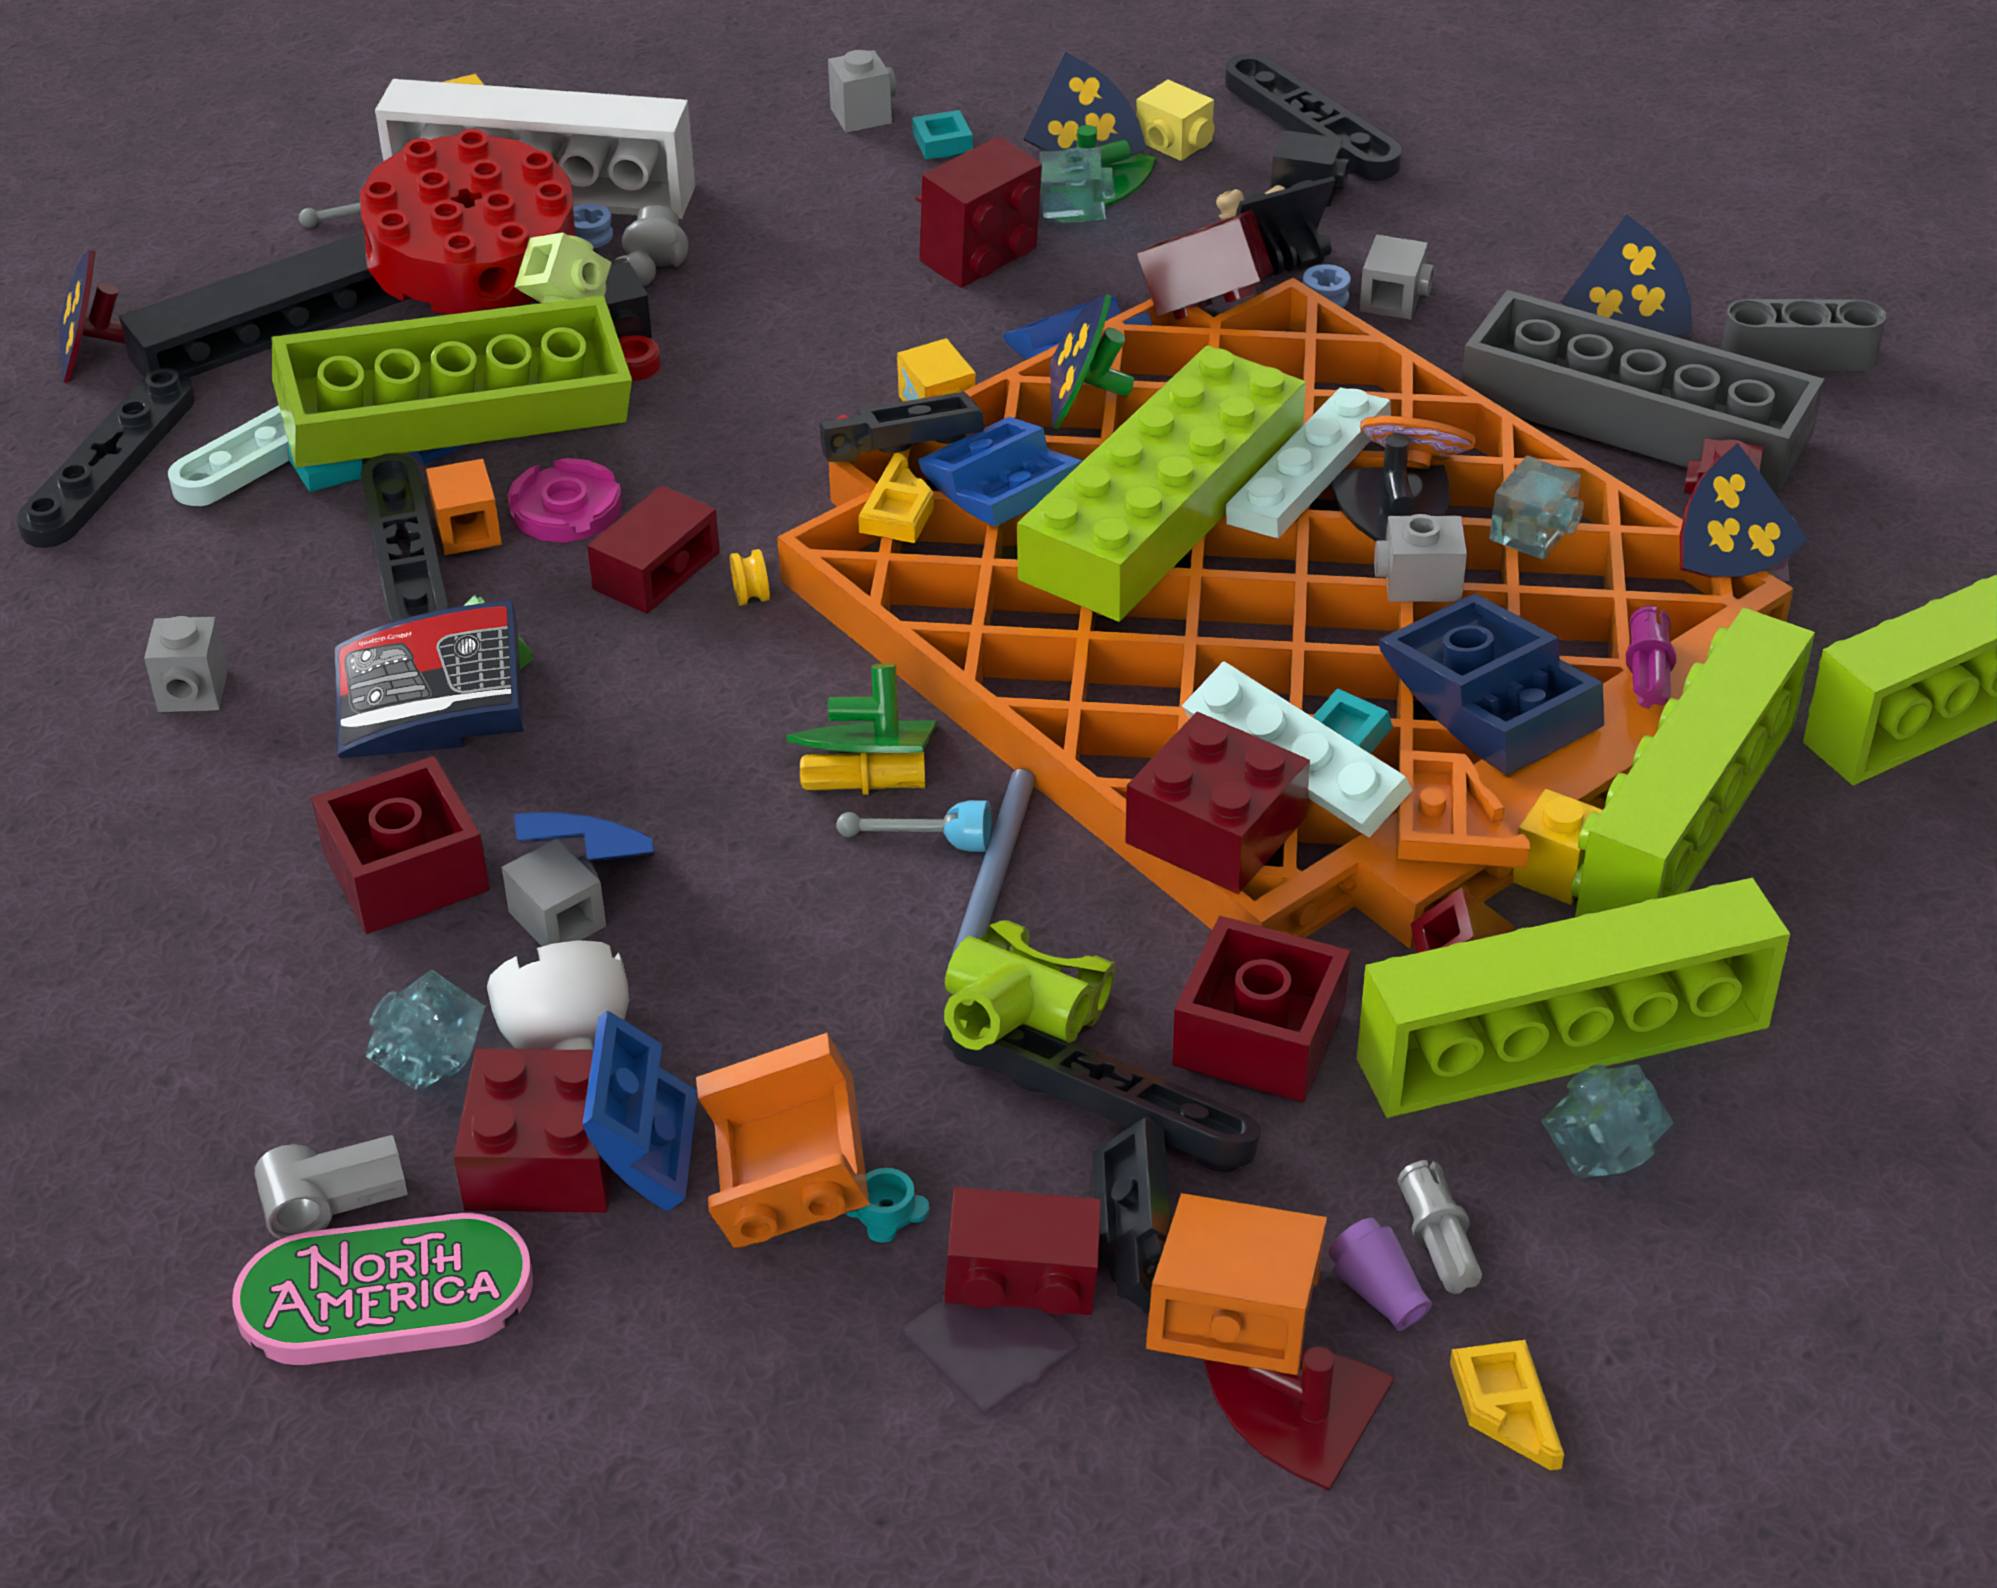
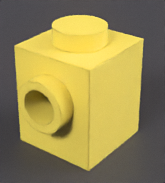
(1175, 119)

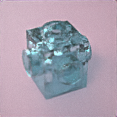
(424, 1030)
(1607, 1121)

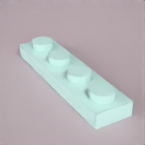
(1305, 464)
(1341, 773)

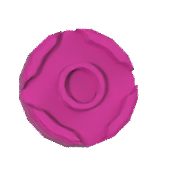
(566, 513)

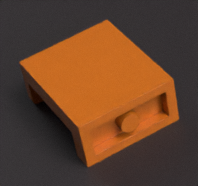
(784, 1141)
(1236, 1283)

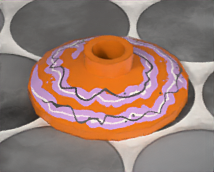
(1425, 437)

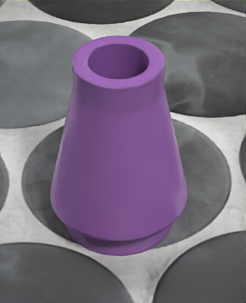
(1378, 1270)

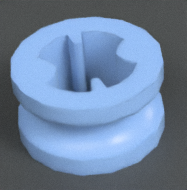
(593, 224)
(1329, 282)

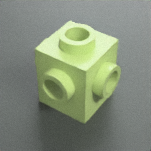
(562, 269)

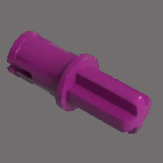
(1650, 656)

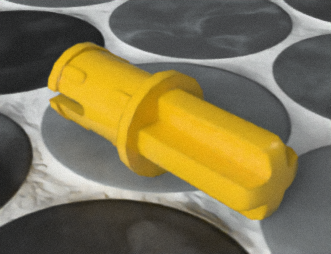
(862, 771)

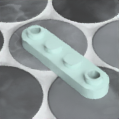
(230, 461)

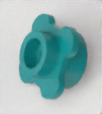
(892, 1188)

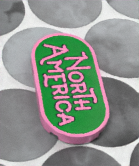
(382, 1288)

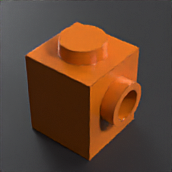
(464, 506)

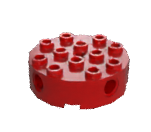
(456, 217)

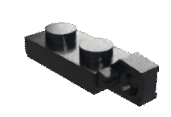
(898, 425)
(1133, 1208)

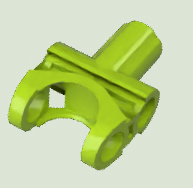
(1006, 984)

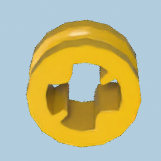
(749, 577)

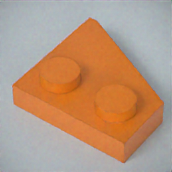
(1453, 814)

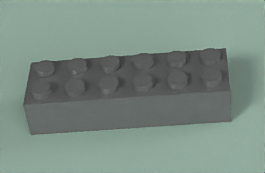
(1638, 385)

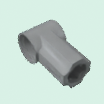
(306, 1189)

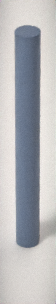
(997, 856)

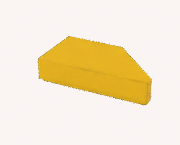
(897, 504)
(1507, 1400)

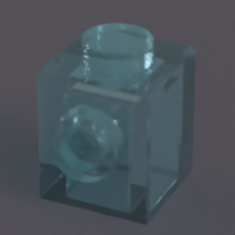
(1075, 185)
(1536, 507)

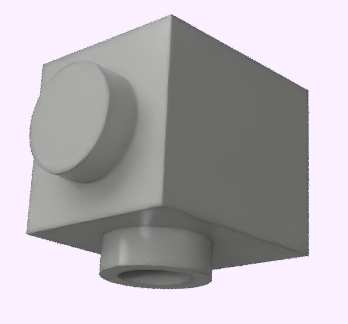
(861, 90)
(1395, 277)
(1422, 558)
(188, 652)
(554, 894)

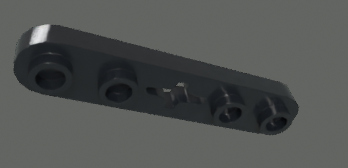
(1311, 112)
(85, 482)
(396, 513)
(1120, 1092)

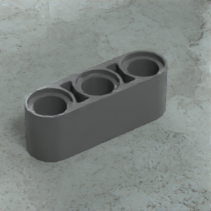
(1806, 333)

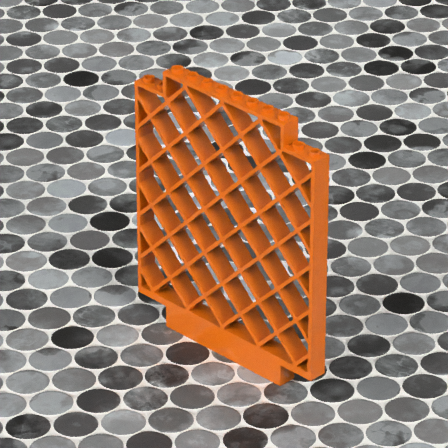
(1047, 736)

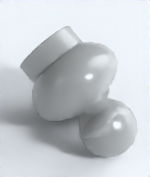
(653, 242)

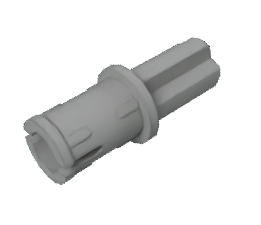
(1440, 1225)

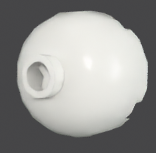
(559, 997)

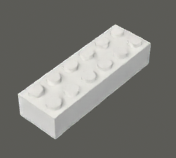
(609, 145)

